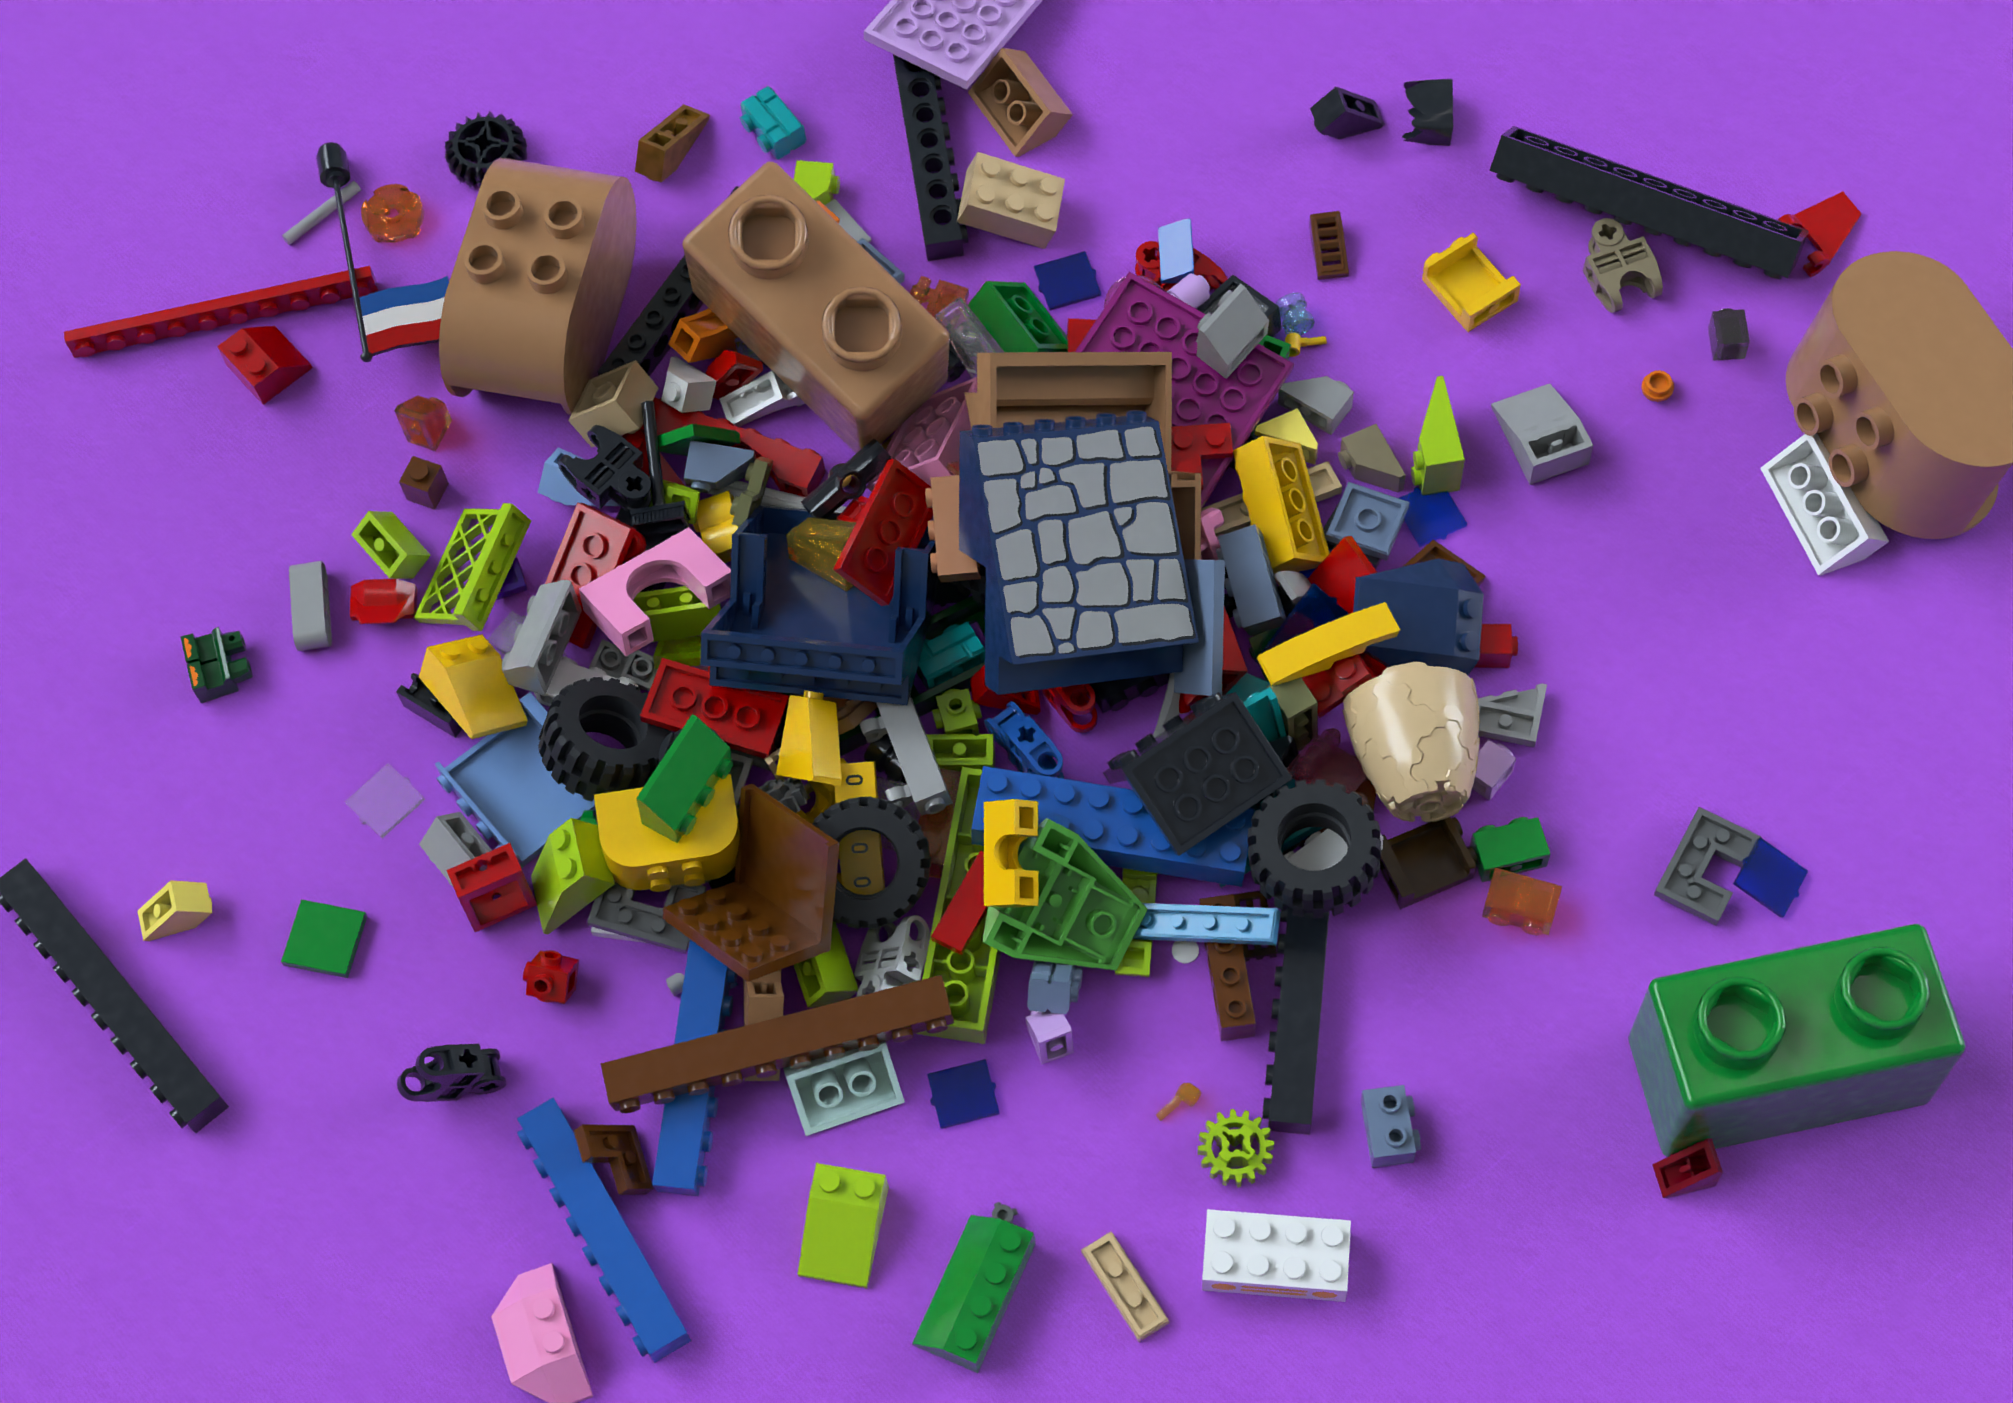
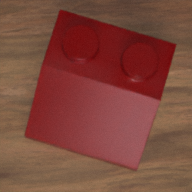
(263, 360)

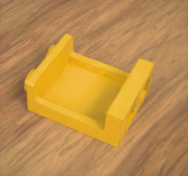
(1469, 283)

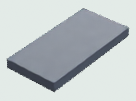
(1204, 659)

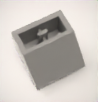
(1231, 331)

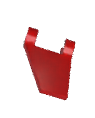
(1828, 227)

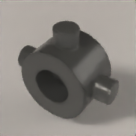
(1004, 1212)

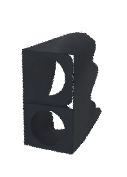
(1432, 111)

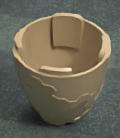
(1417, 738)

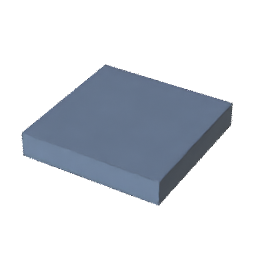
(1369, 518)

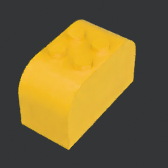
(651, 861)

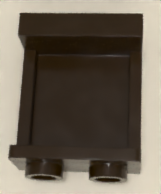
(1426, 861)

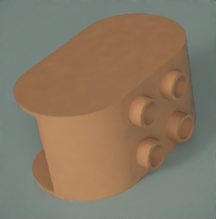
(537, 282)
(1908, 394)

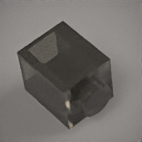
(1728, 334)

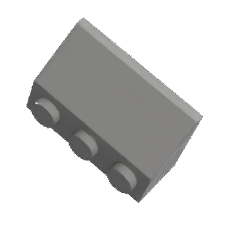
(542, 637)

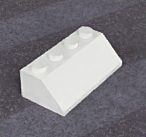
(1821, 511)

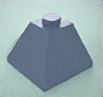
(715, 465)

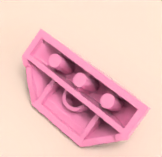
(540, 1339)

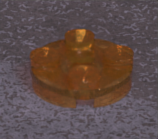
(397, 228)

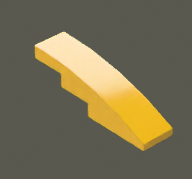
(1328, 643)

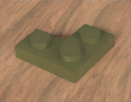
(757, 476)

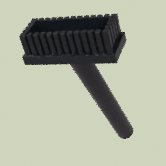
(660, 516)

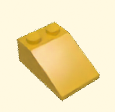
(472, 686)

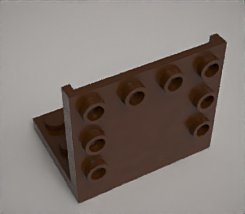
(780, 895)

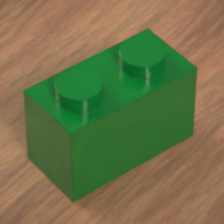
(1510, 847)

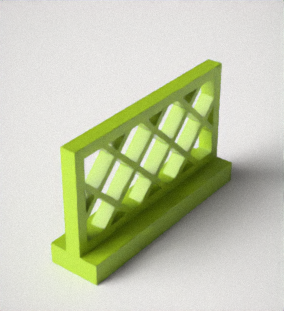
(485, 574)

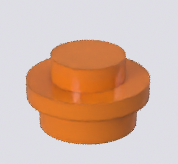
(1657, 386)

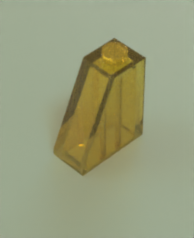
(818, 545)

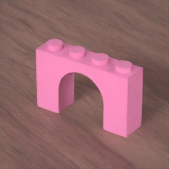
(677, 560)

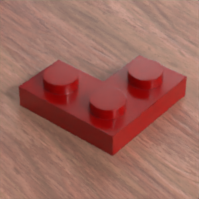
(1199, 442)

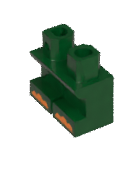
(211, 666)

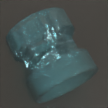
(1294, 314)

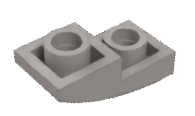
(635, 666)

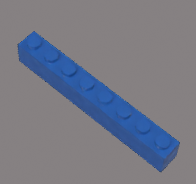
(687, 1119)
(604, 1231)

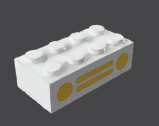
(1276, 1255)

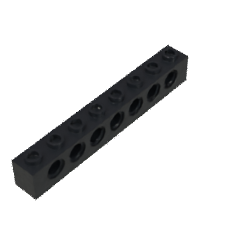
(939, 240)
(653, 329)

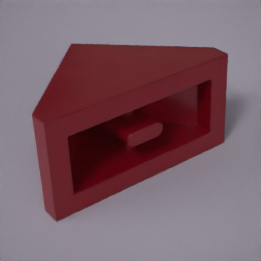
(1689, 1170)

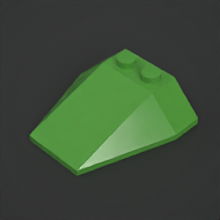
(1082, 910)

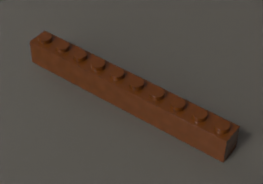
(777, 1044)

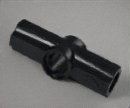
(861, 467)

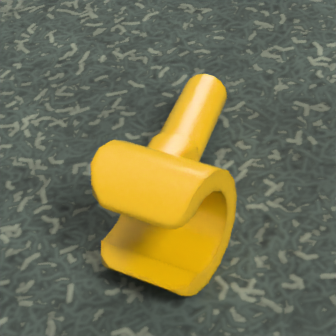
(1297, 342)

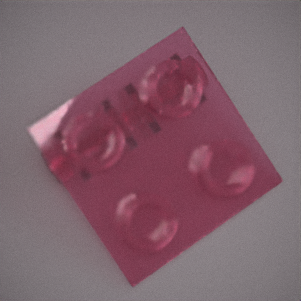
(1327, 762)

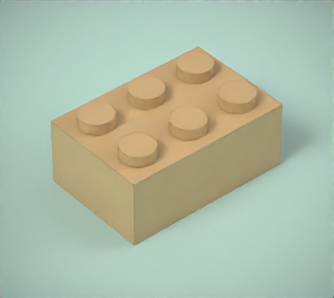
(1011, 200)

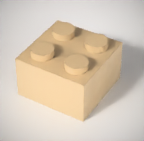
(614, 401)

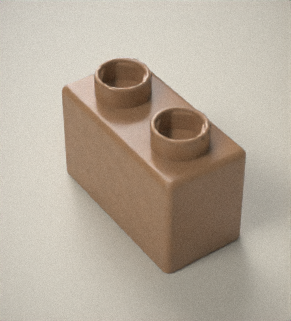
(817, 308)

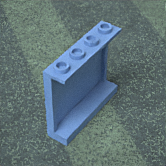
(511, 789)

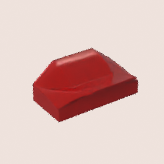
(732, 371)
(383, 601)

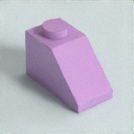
(1050, 1035)

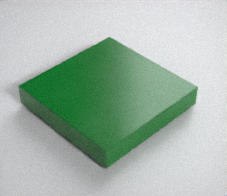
(679, 440)
(324, 938)

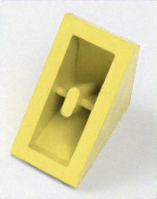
(1292, 428)

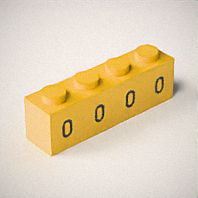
(861, 850)

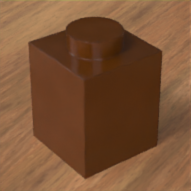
(423, 482)

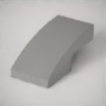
(1294, 584)

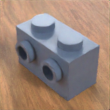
(1389, 1126)

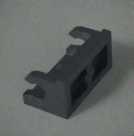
(426, 705)

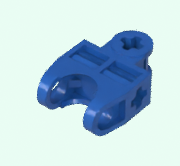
(1025, 742)

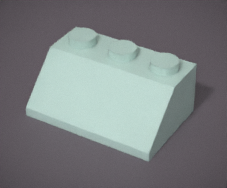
(844, 1088)

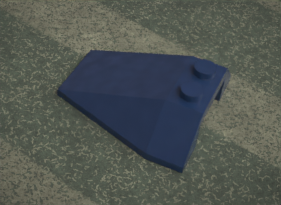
(1435, 610)

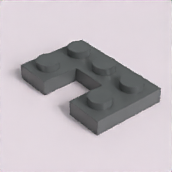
(1683, 879)
(621, 915)

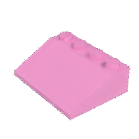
(932, 434)

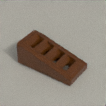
(1326, 226)

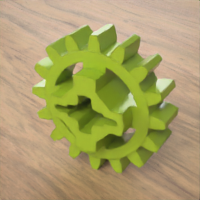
(1226, 1159)

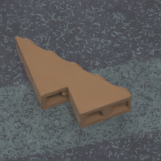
(763, 1002)

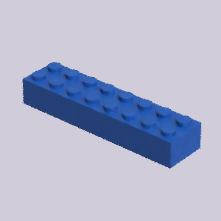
(1118, 826)

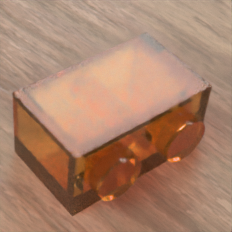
(1521, 902)

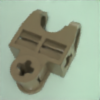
(1619, 263)

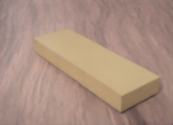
(1125, 1286)

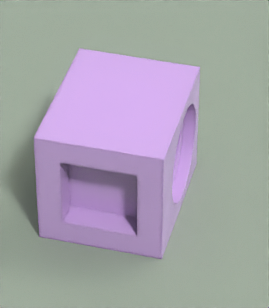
(1493, 768)

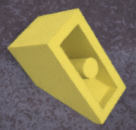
(175, 909)

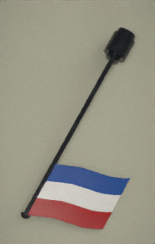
(395, 315)

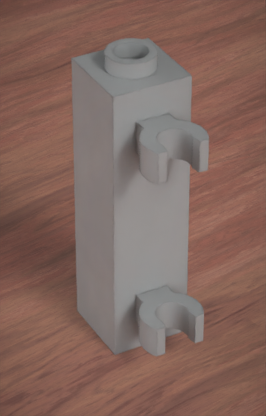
(915, 756)

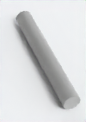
(319, 214)

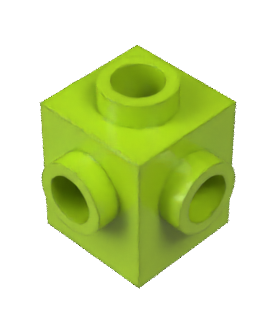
(957, 712)

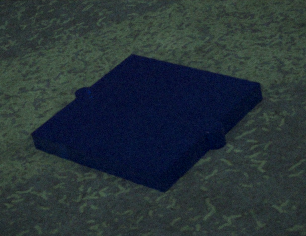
(1067, 280)
(1432, 516)
(1770, 877)
(963, 1094)

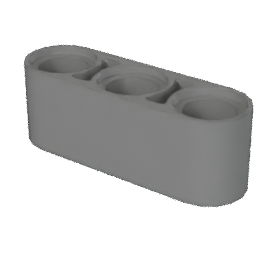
(310, 606)

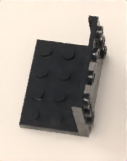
(1201, 770)

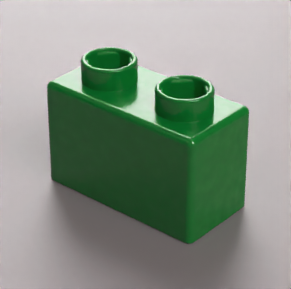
(1795, 1039)

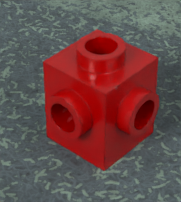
(551, 976)

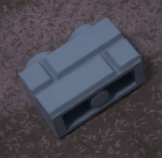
(1053, 987)

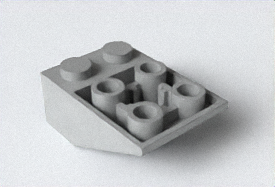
(1543, 433)

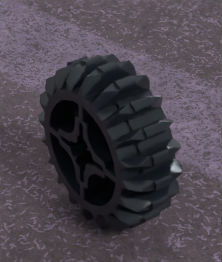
(478, 142)

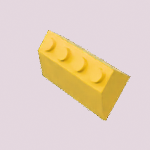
(1282, 502)

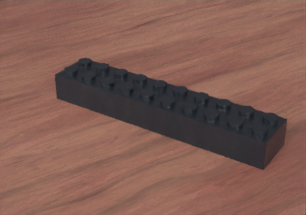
(1649, 201)

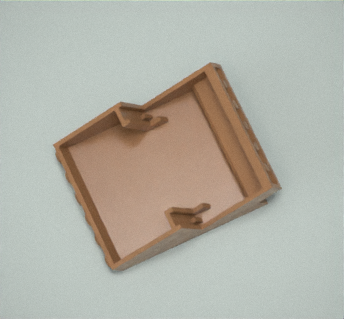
(1087, 384)

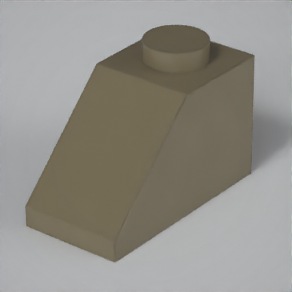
(1371, 459)

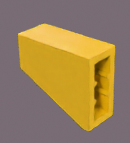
(810, 740)

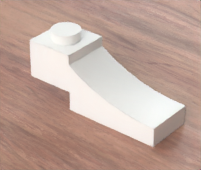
(758, 399)

